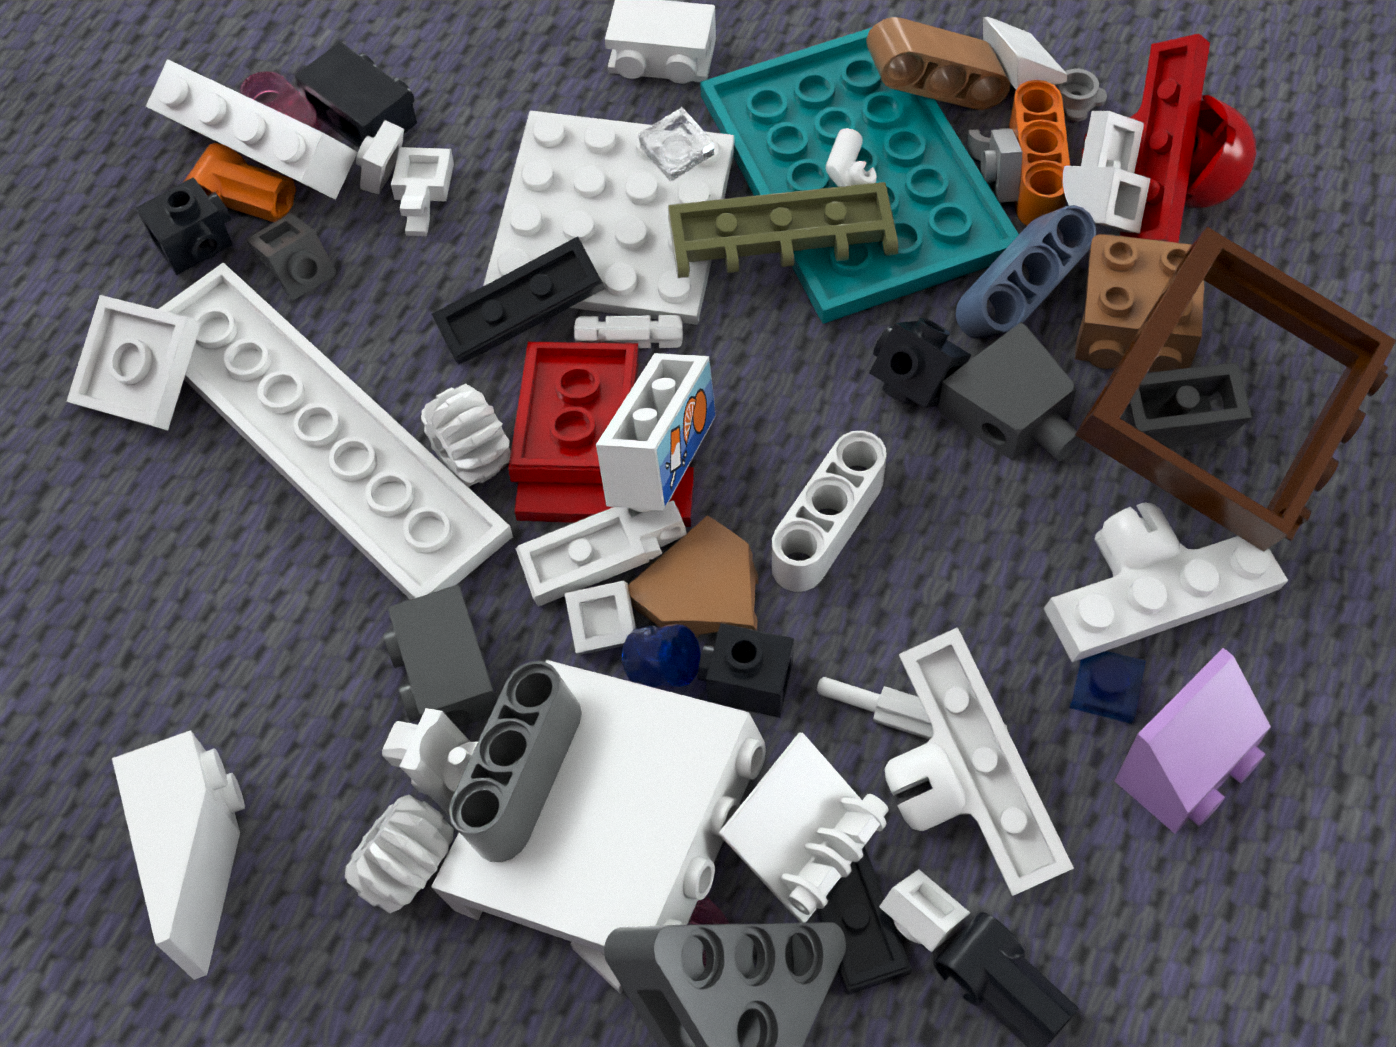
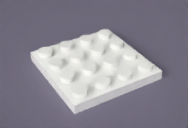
(601, 186)

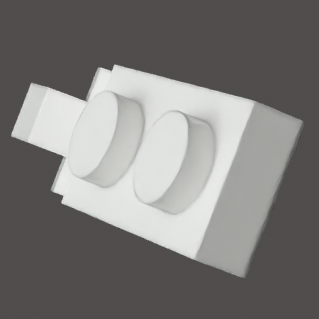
(596, 549)

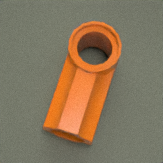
(243, 185)

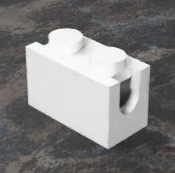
(661, 39)

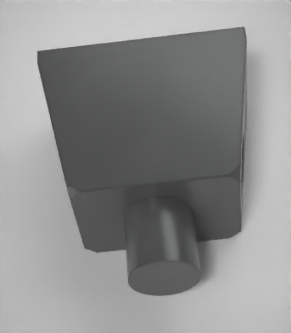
(1013, 397)

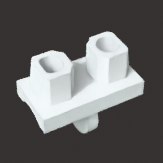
(430, 754)

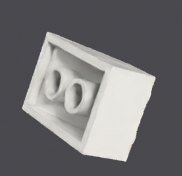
(183, 841)

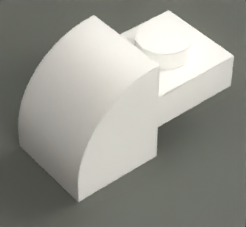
(1106, 178)

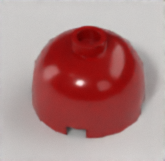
(1221, 154)

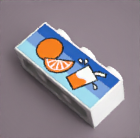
(656, 432)

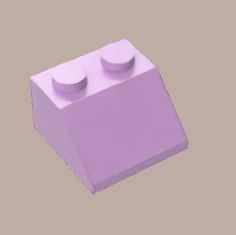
(1196, 746)

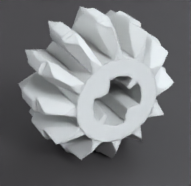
(466, 434)
(399, 854)

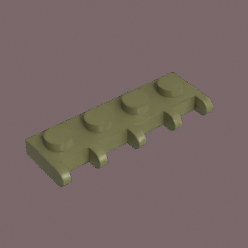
(781, 225)

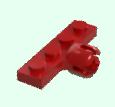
(1169, 131)

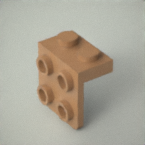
(1120, 292)

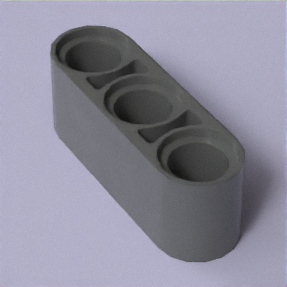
(529, 721)

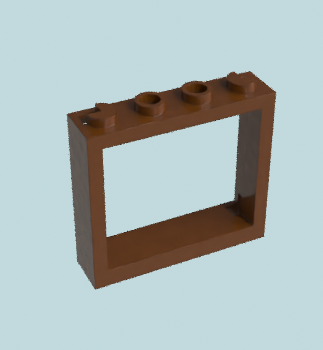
(1291, 307)

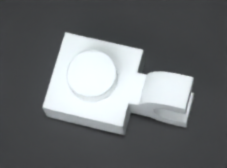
(417, 180)

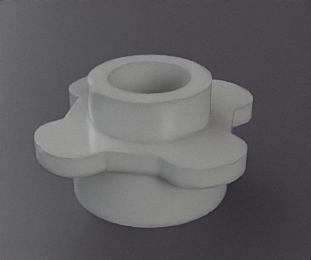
(1081, 94)

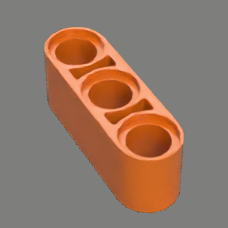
(1042, 135)

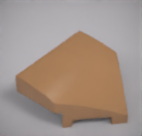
(700, 582)

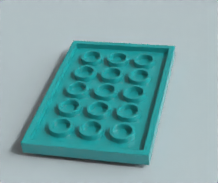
(784, 131)

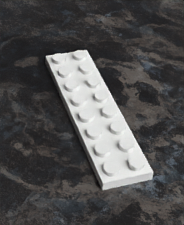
(334, 440)

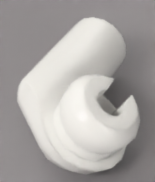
(842, 161)

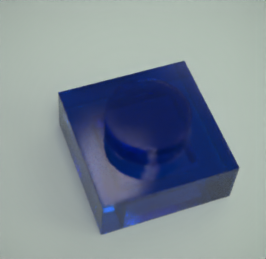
(1108, 685)

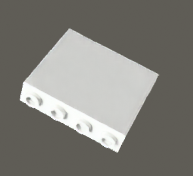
(627, 818)

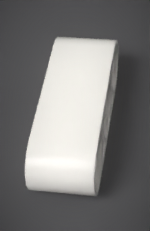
(835, 488)

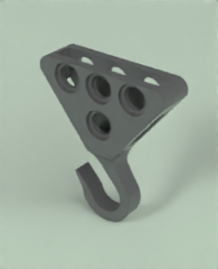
(729, 998)

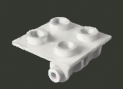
(803, 828)

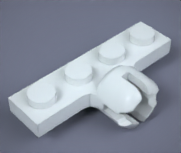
(1157, 583)
(973, 767)

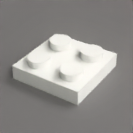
(134, 362)

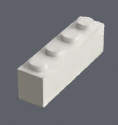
(252, 129)

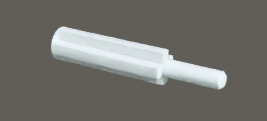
(890, 707)

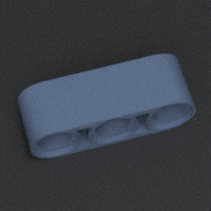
(1047, 265)

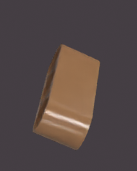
(937, 63)

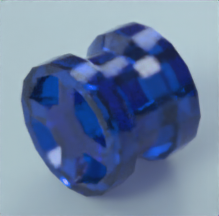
(661, 656)

